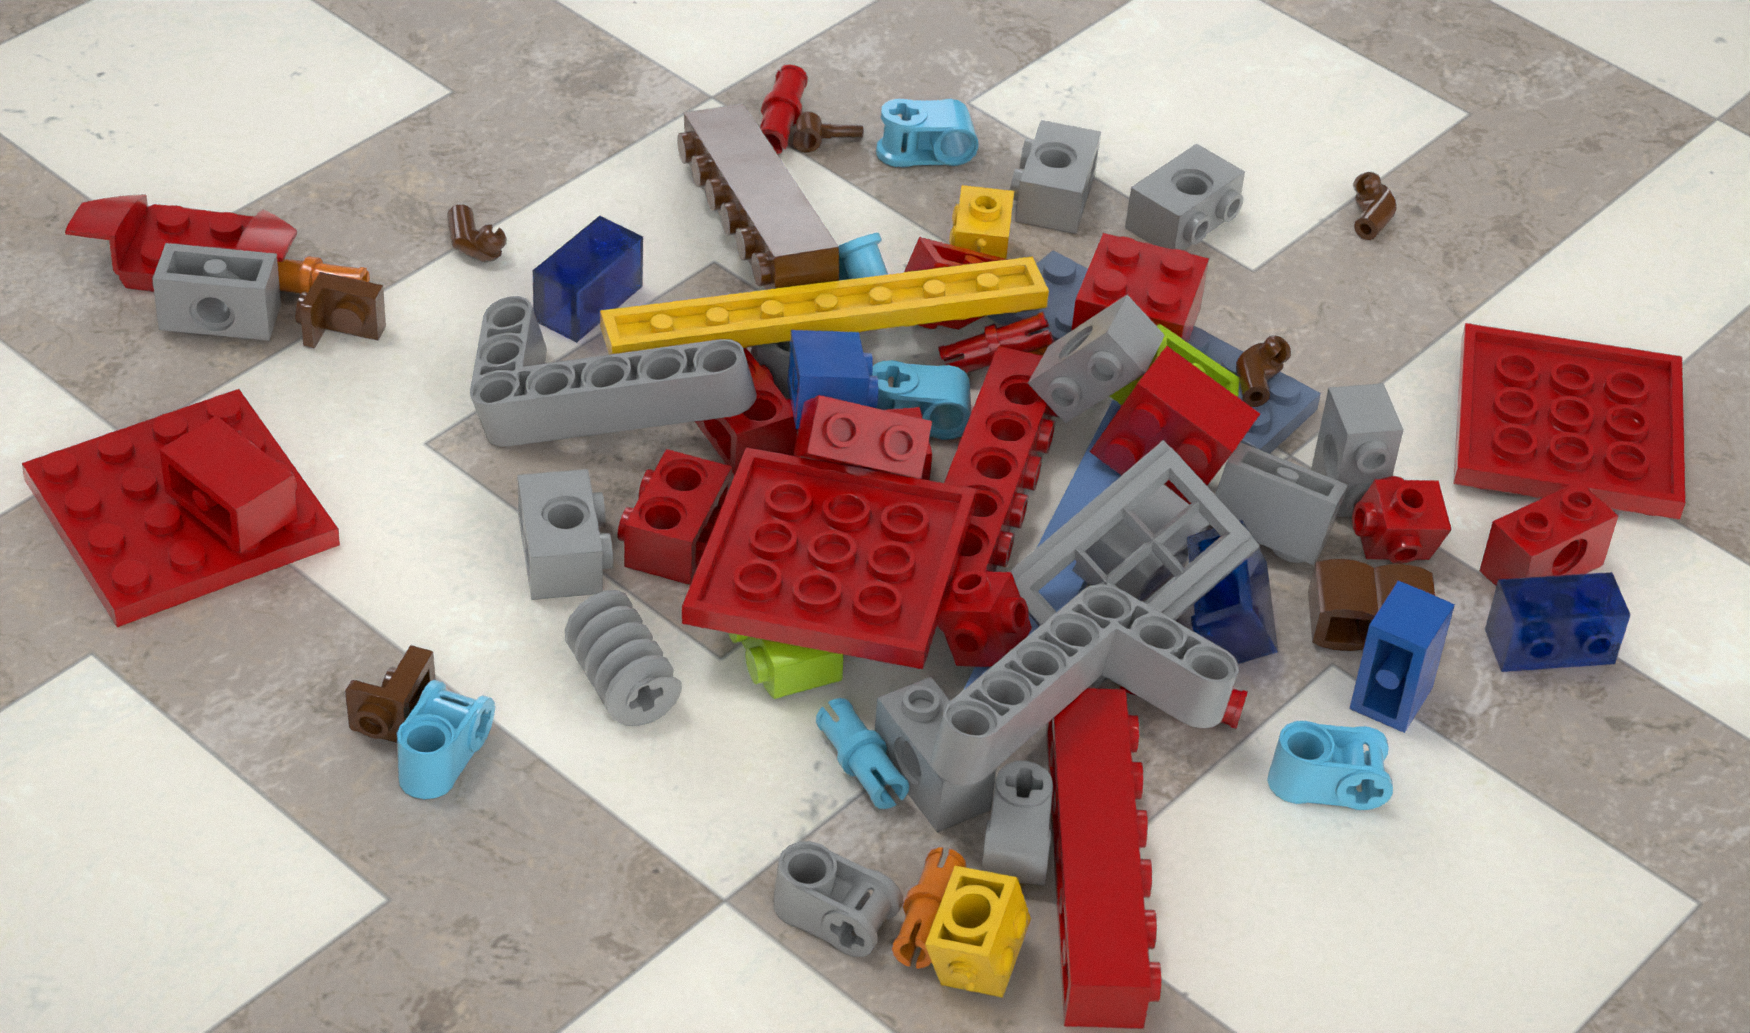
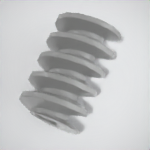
(622, 659)

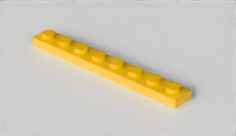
(831, 306)

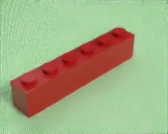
(1099, 864)

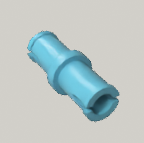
(862, 753)

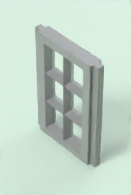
(1117, 504)

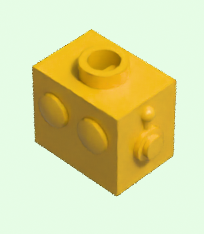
(982, 220)
(978, 931)

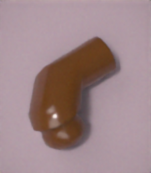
(1259, 365)

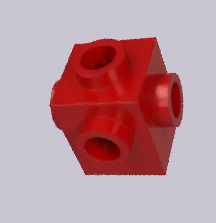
(1401, 519)
(983, 617)

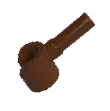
(812, 130)

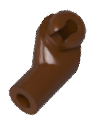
(1375, 203)
(464, 237)

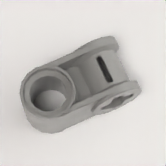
(1019, 824)
(832, 897)

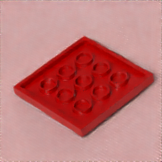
(1567, 412)
(139, 542)
(831, 558)

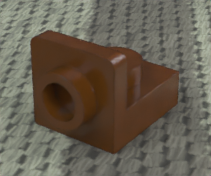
(341, 306)
(382, 709)

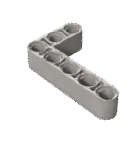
(539, 401)
(1087, 638)

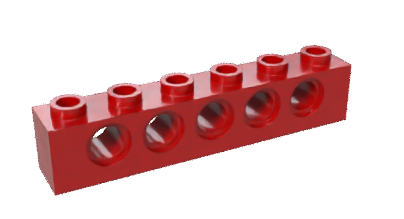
(1001, 457)

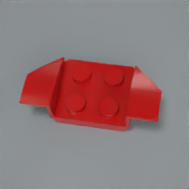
(141, 231)

